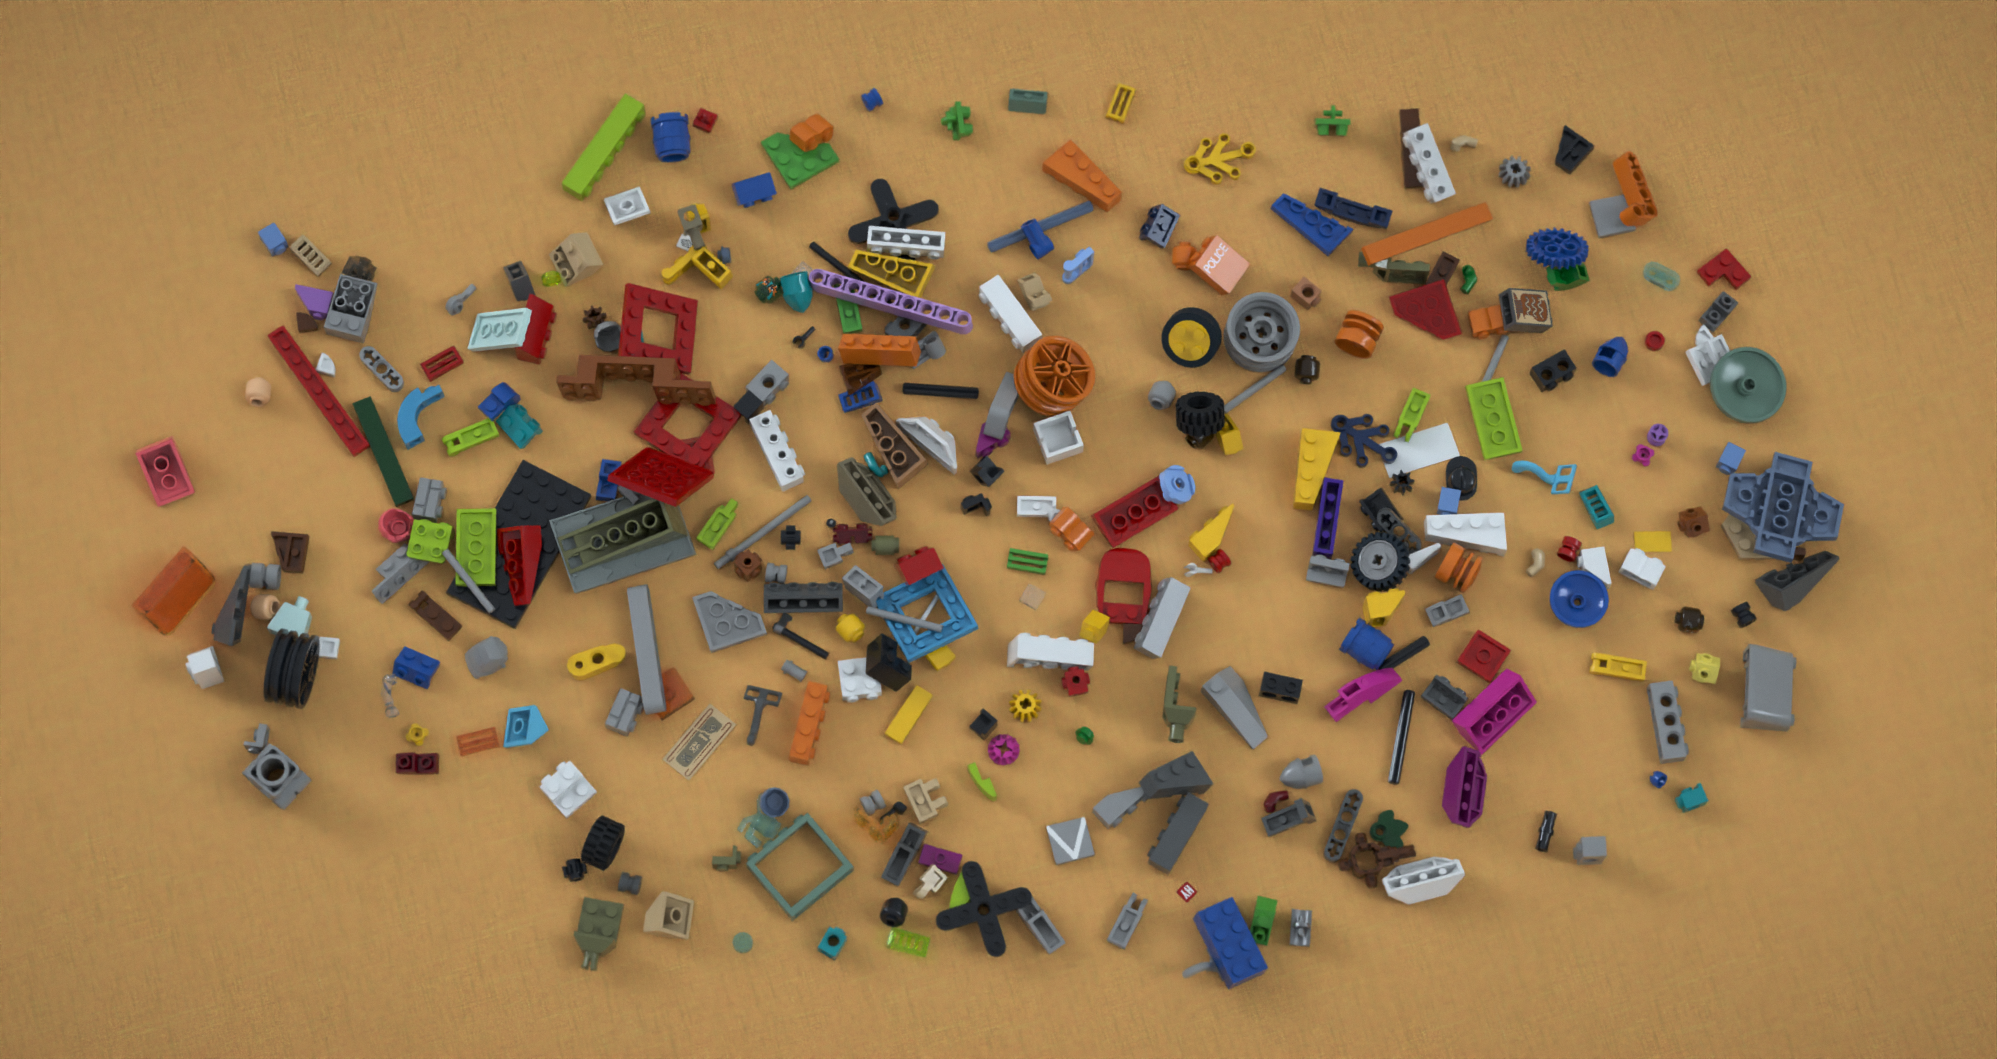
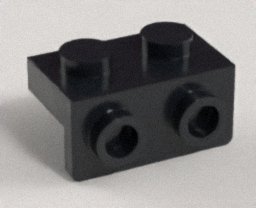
(1374, 503)

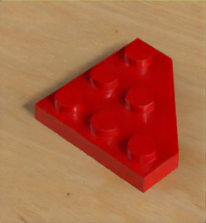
(1428, 309)

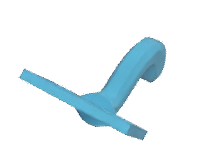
(1554, 480)

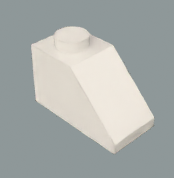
(1595, 562)

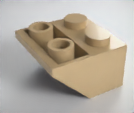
(575, 258)

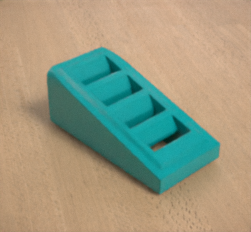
(1603, 517)

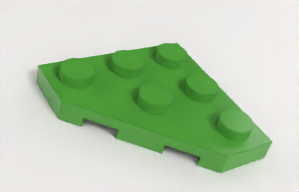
(796, 164)

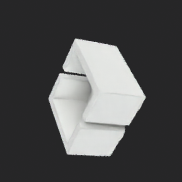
(1056, 437)

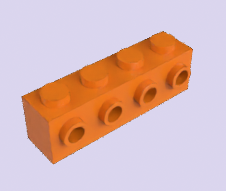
(879, 350)
(808, 723)

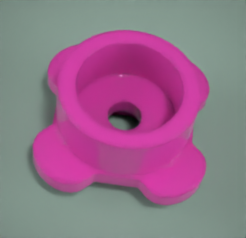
(1641, 449)

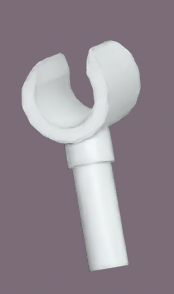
(1194, 569)

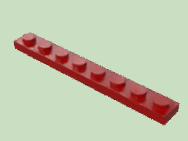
(318, 391)

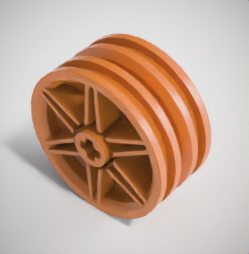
(1062, 368)

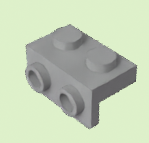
(1327, 571)

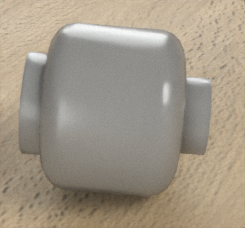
(1161, 395)

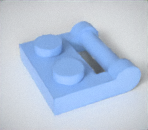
(1078, 266)

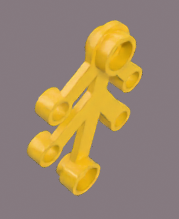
(1217, 159)

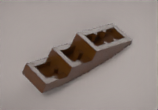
(1408, 120)

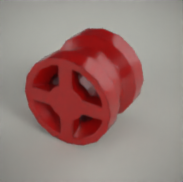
(1219, 561)

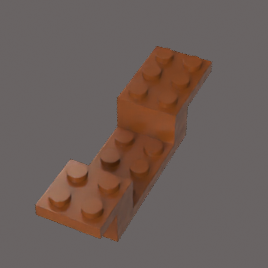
(660, 371)

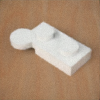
(1037, 506)

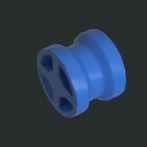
(872, 99)

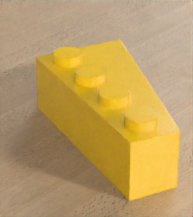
(894, 272)
(1314, 457)

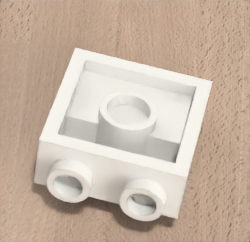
(855, 682)
(567, 788)

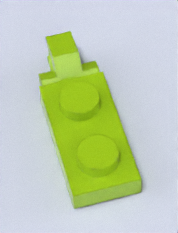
(718, 524)

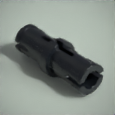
(1546, 831)

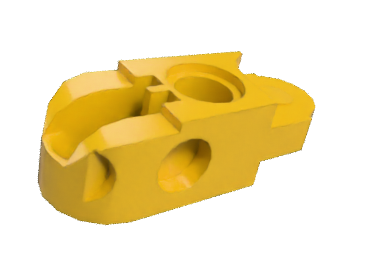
(611, 654)

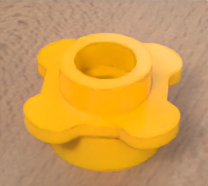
(415, 728)

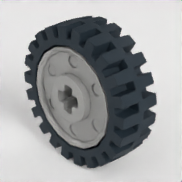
(1367, 557)

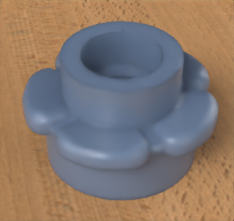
(724, 255)

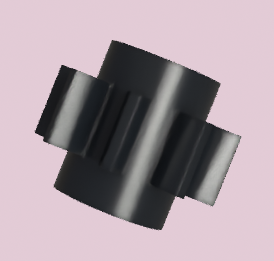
(1399, 478)
(790, 537)
(574, 870)

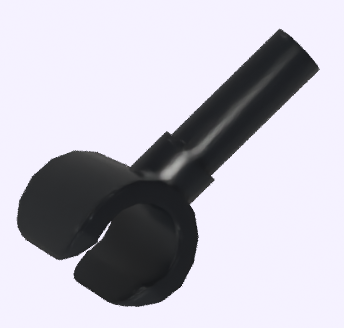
(803, 337)
(898, 807)

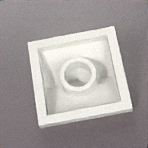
(626, 206)

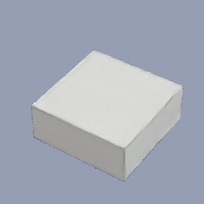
(329, 647)

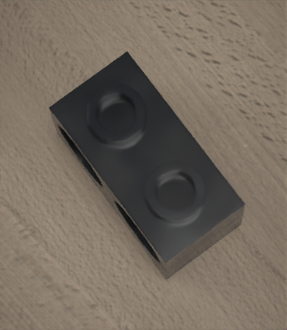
(1550, 367)
(1280, 687)

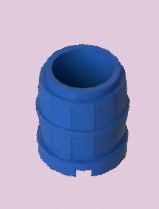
(671, 137)
(1367, 645)

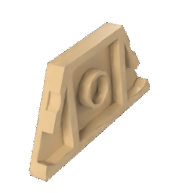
(1741, 539)

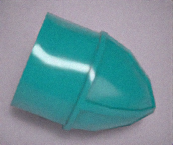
(797, 290)

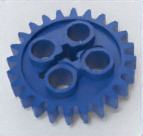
(1557, 248)

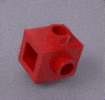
(1072, 688)

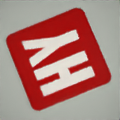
(1186, 892)

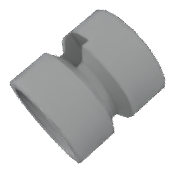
(265, 576)

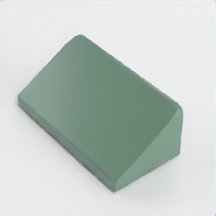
(1027, 101)

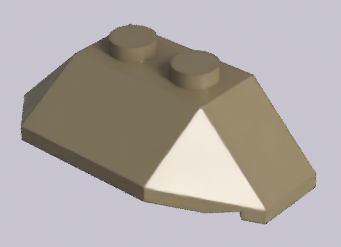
(865, 493)

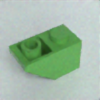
(1263, 919)

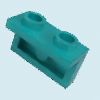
(518, 425)

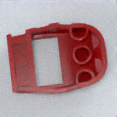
(1128, 567)

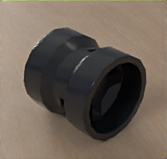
(1744, 616)

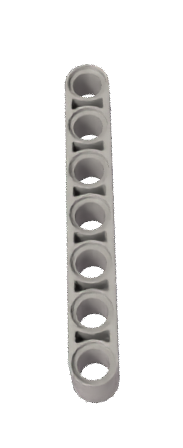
(646, 649)

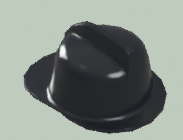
(1462, 475)

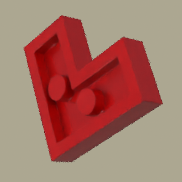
(1724, 265)

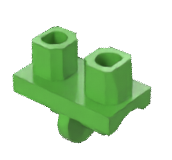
(955, 122)
(1323, 123)

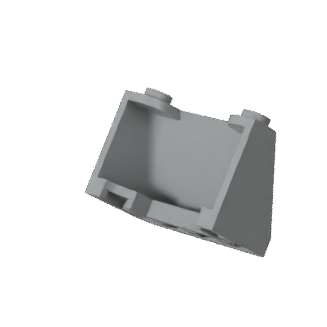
(1768, 688)

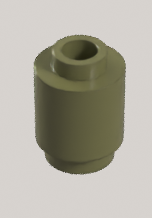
(885, 545)

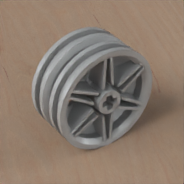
(1281, 315)

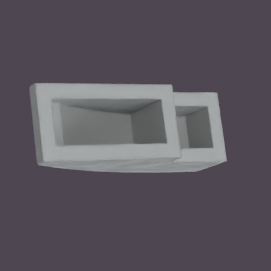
(1041, 926)

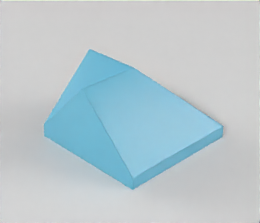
(524, 726)

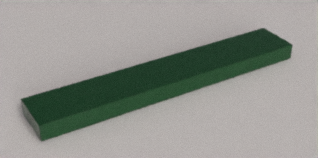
(383, 451)

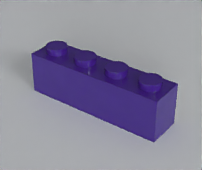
(1327, 517)

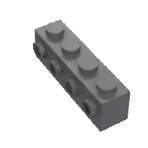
(803, 597)
(1178, 833)

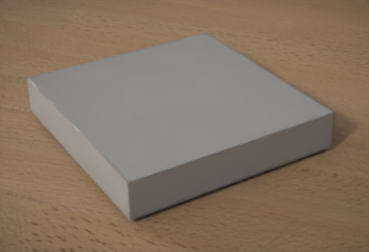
(1607, 216)

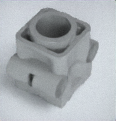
(286, 788)

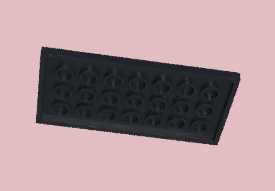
(529, 499)

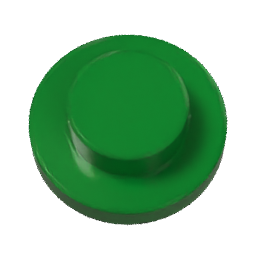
(1084, 735)

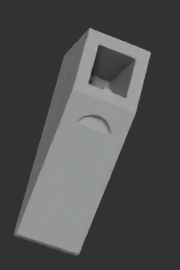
(1116, 805)

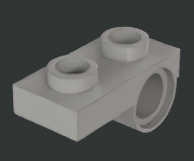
(930, 347)

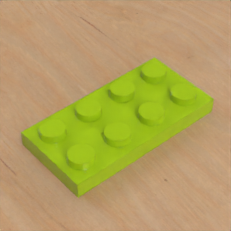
(1493, 418)
(477, 545)

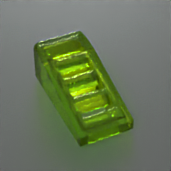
(903, 933)

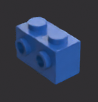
(754, 189)

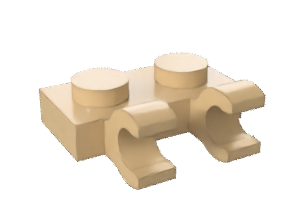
(920, 800)

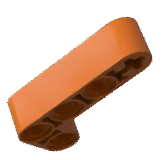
(1636, 191)

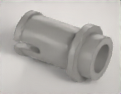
(793, 670)

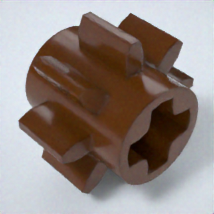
(594, 312)

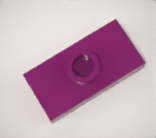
(941, 858)

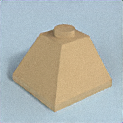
(669, 916)

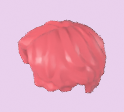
(395, 525)

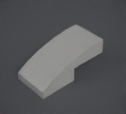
(1447, 611)

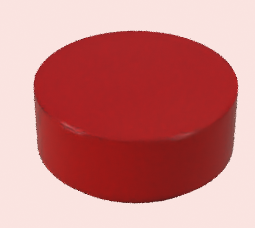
(1654, 340)

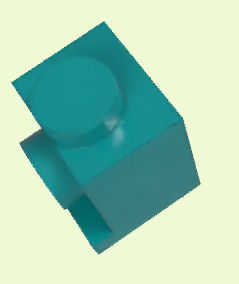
(1691, 798)

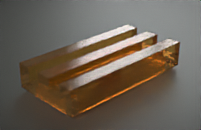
(480, 748)

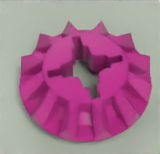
(1009, 756)

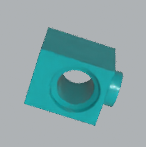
(832, 951)

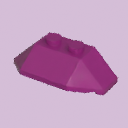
(1465, 787)

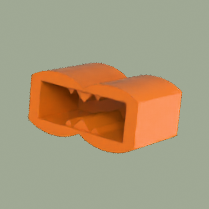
(811, 132)
(1486, 322)
(1070, 529)

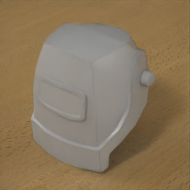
(486, 657)

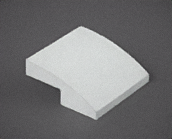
(1706, 356)

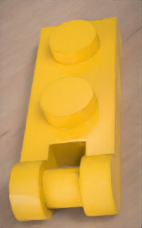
(680, 266)
(1618, 667)

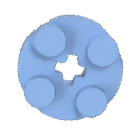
(1168, 480)

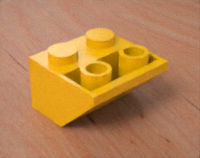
(1381, 607)

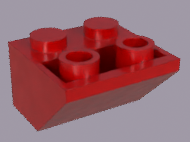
(919, 565)

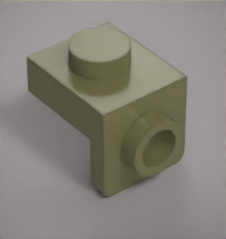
(724, 863)

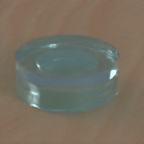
(742, 942)

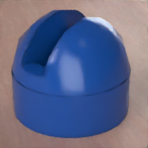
(822, 353)
(1658, 779)

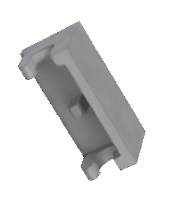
(863, 586)

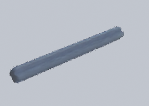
(1045, 224)

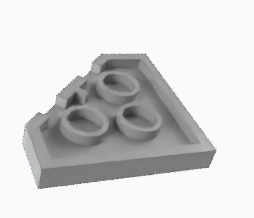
(726, 621)

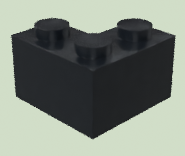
(884, 664)

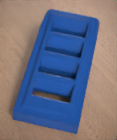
(862, 403)

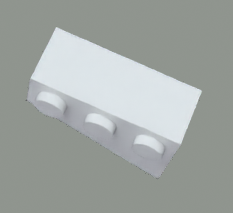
(204, 668)

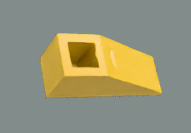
(1208, 540)

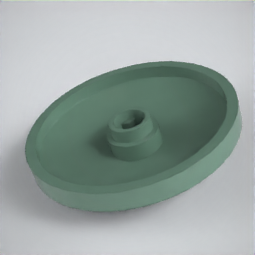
(1748, 385)

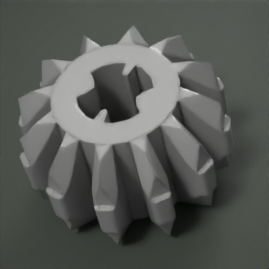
(1506, 171)

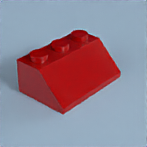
(538, 330)

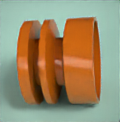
(1359, 334)
(1459, 568)

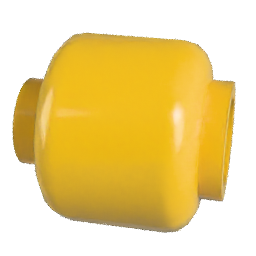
(850, 628)

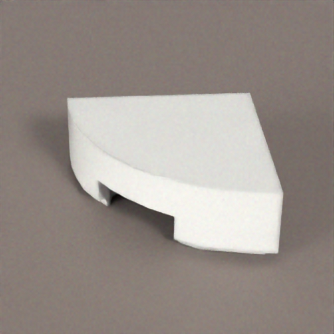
(1703, 335)
(326, 366)

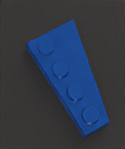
(1318, 229)

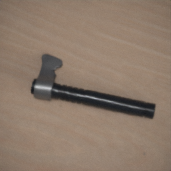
(779, 628)

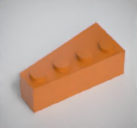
(1078, 172)

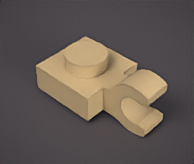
(932, 880)

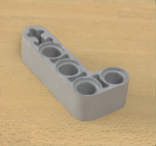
(1001, 408)

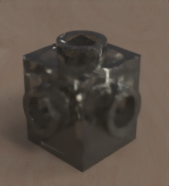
(359, 268)

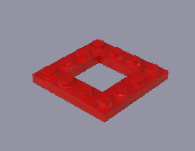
(685, 310)
(652, 430)

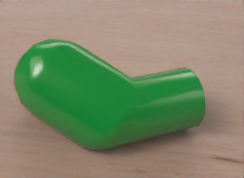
(1469, 277)

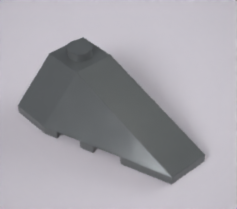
(1792, 584)
(231, 618)

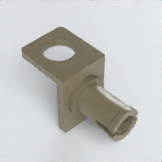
(693, 227)

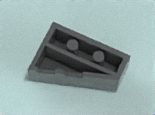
(1176, 778)

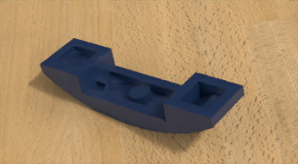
(1352, 211)

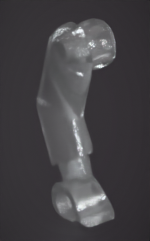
(387, 682)

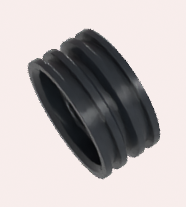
(291, 668)

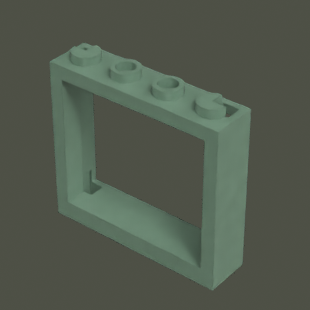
(818, 892)

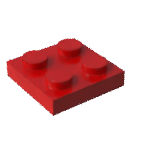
(1483, 656)

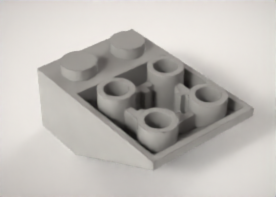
(351, 308)

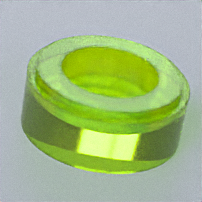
(551, 278)

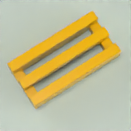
(1116, 117)

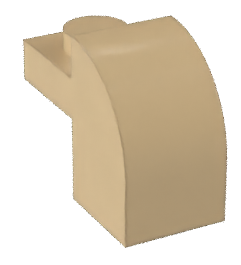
(1034, 291)

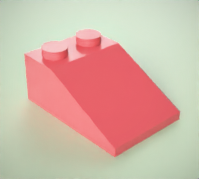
(165, 471)

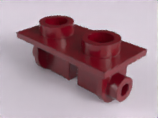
(860, 532)

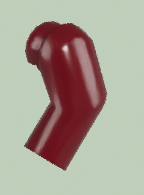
(1273, 798)

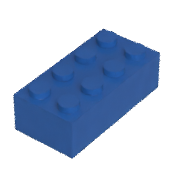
(1230, 943)

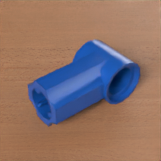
(1039, 242)

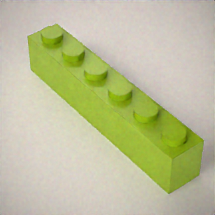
(603, 147)

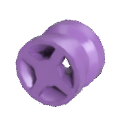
(1659, 431)

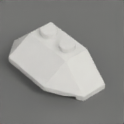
(931, 439)
(1423, 879)

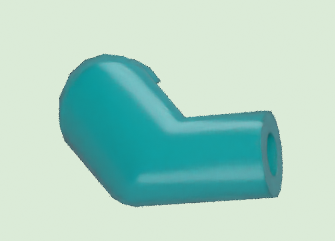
(873, 465)

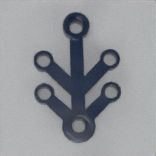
(1361, 437)

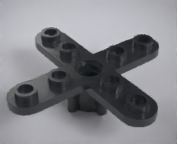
(887, 208)
(980, 896)

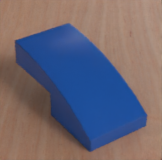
(607, 490)

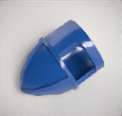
(1611, 357)

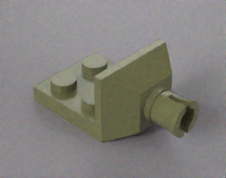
(1398, 271)
(1176, 716)
(597, 929)

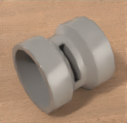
(776, 573)
(869, 805)

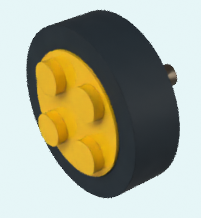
(1191, 337)

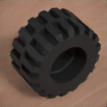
(1200, 414)
(602, 843)

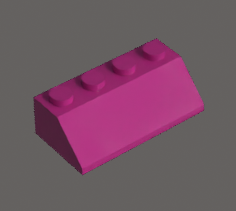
(1494, 711)

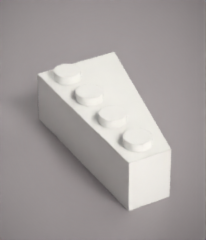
(1472, 531)
(1050, 652)

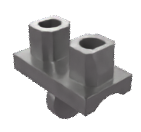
(1300, 927)

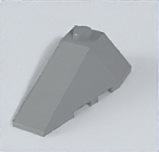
(1232, 700)

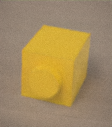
(1094, 626)

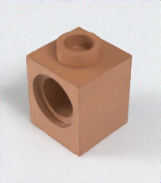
(1305, 285)

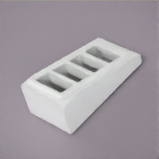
(1420, 557)

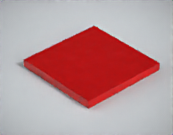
(661, 476)

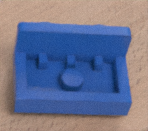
(415, 667)

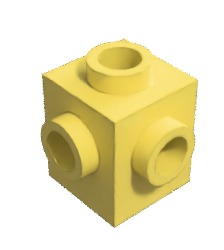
(1705, 668)

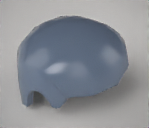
(774, 802)

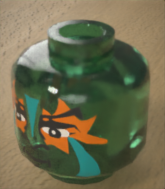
(768, 289)

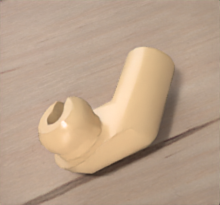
(1463, 140)
(1539, 562)

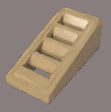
(298, 244)

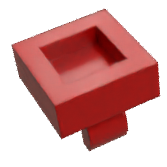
(705, 120)

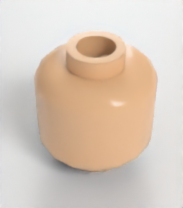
(258, 392)
(264, 606)

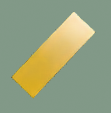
(908, 714)

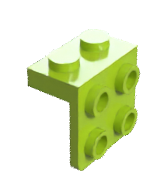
(429, 540)

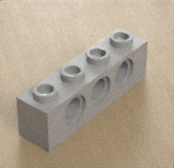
(1667, 752)

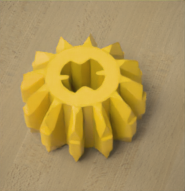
(1031, 709)

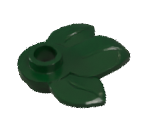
(1391, 829)

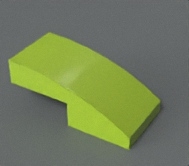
(984, 786)

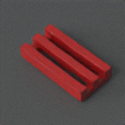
(431, 377)

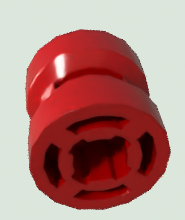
(1569, 549)

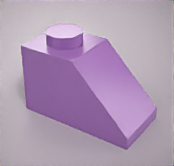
(315, 301)

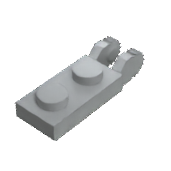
(1126, 923)

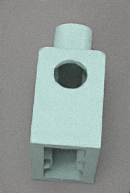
(292, 617)

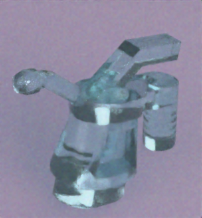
(763, 824)

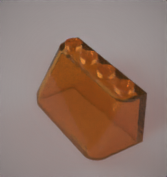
(174, 592)

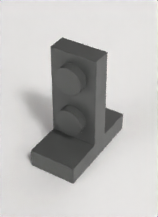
(1289, 817)

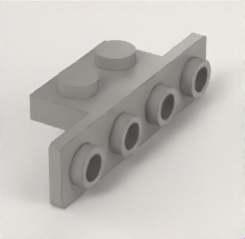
(396, 571)

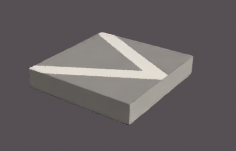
(1070, 841)

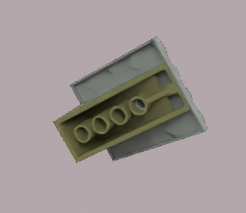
(620, 540)

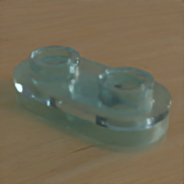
(1661, 275)

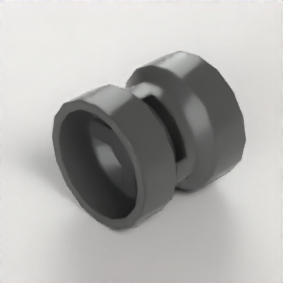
(630, 883)

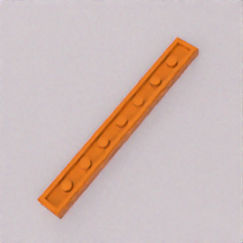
(1426, 233)

